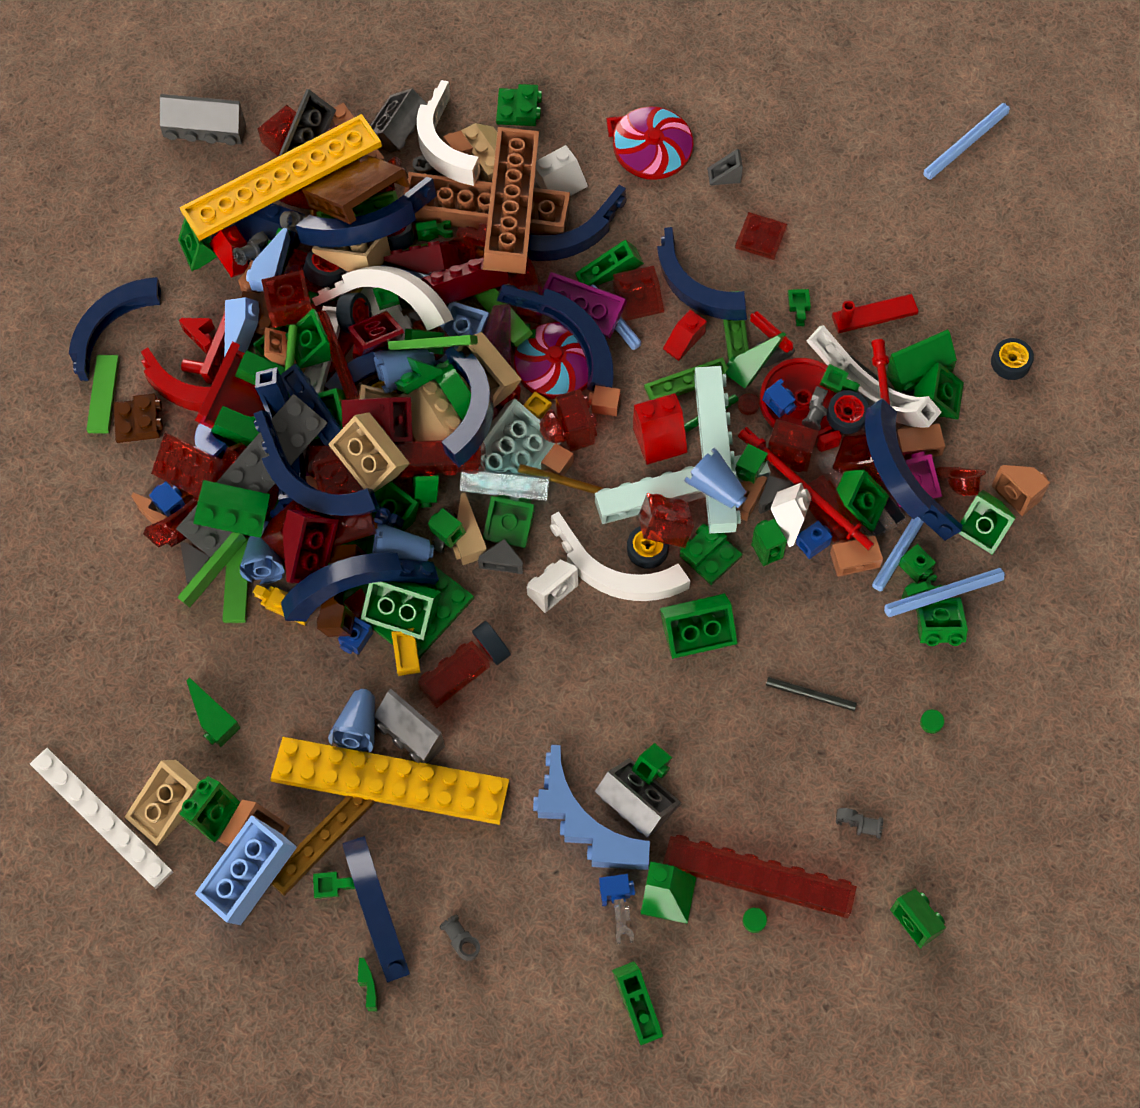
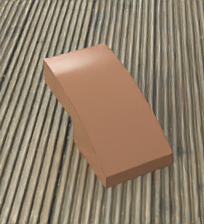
(147, 508)

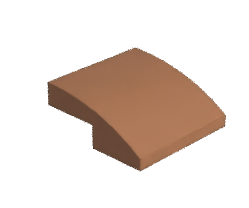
(276, 346)

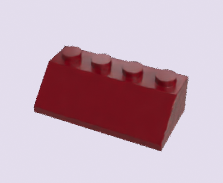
(464, 280)

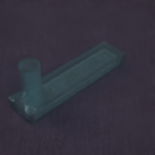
(506, 484)

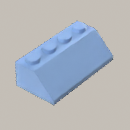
(245, 871)

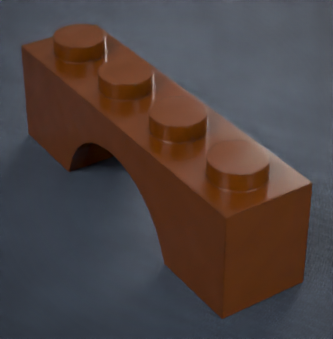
(334, 617)

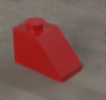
(223, 246)
(685, 335)

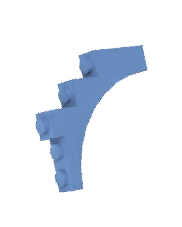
(607, 847)

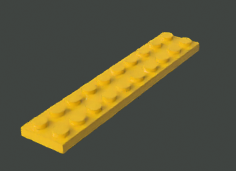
(280, 177)
(390, 780)

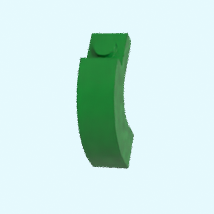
(454, 389)

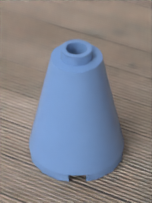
(394, 363)
(717, 480)
(405, 544)
(261, 561)
(356, 723)

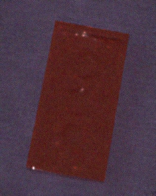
(186, 465)
(336, 479)

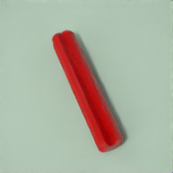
(770, 330)

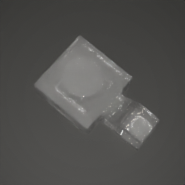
(825, 464)
(622, 914)

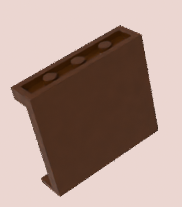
(352, 185)

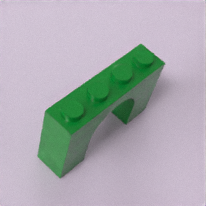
(234, 424)

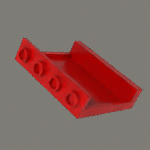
(229, 391)

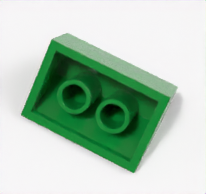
(913, 362)
(231, 509)
(401, 607)
(699, 625)

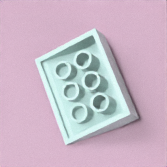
(515, 440)

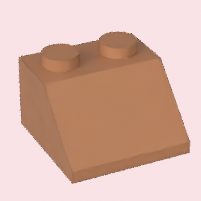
(1020, 486)
(241, 816)

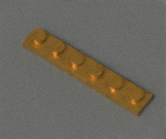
(320, 841)

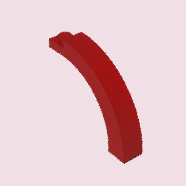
(172, 389)

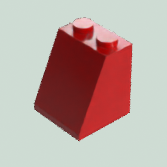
(660, 428)

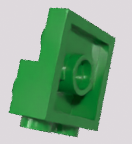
(519, 105)
(509, 520)
(710, 554)
(942, 622)
(210, 808)

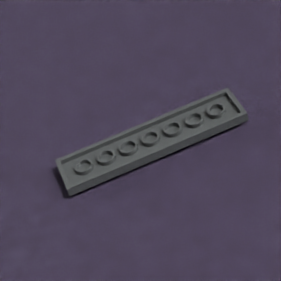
(296, 429)

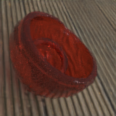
(551, 428)

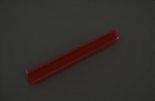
(338, 358)

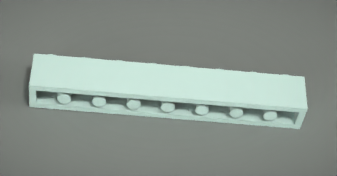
(714, 434)
(628, 497)

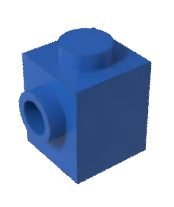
(167, 499)
(814, 539)

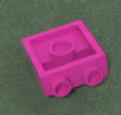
(925, 473)

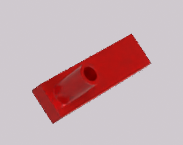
(875, 313)
(213, 360)

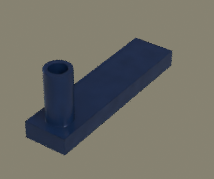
(300, 385)

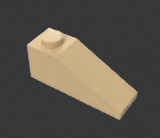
(471, 544)

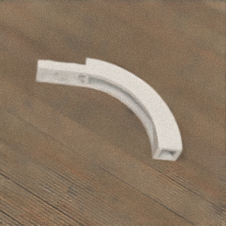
(440, 156)
(406, 285)
(910, 410)
(615, 583)

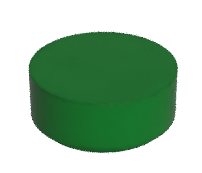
(932, 721)
(754, 920)

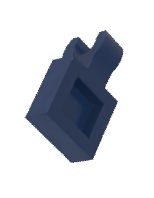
(385, 517)

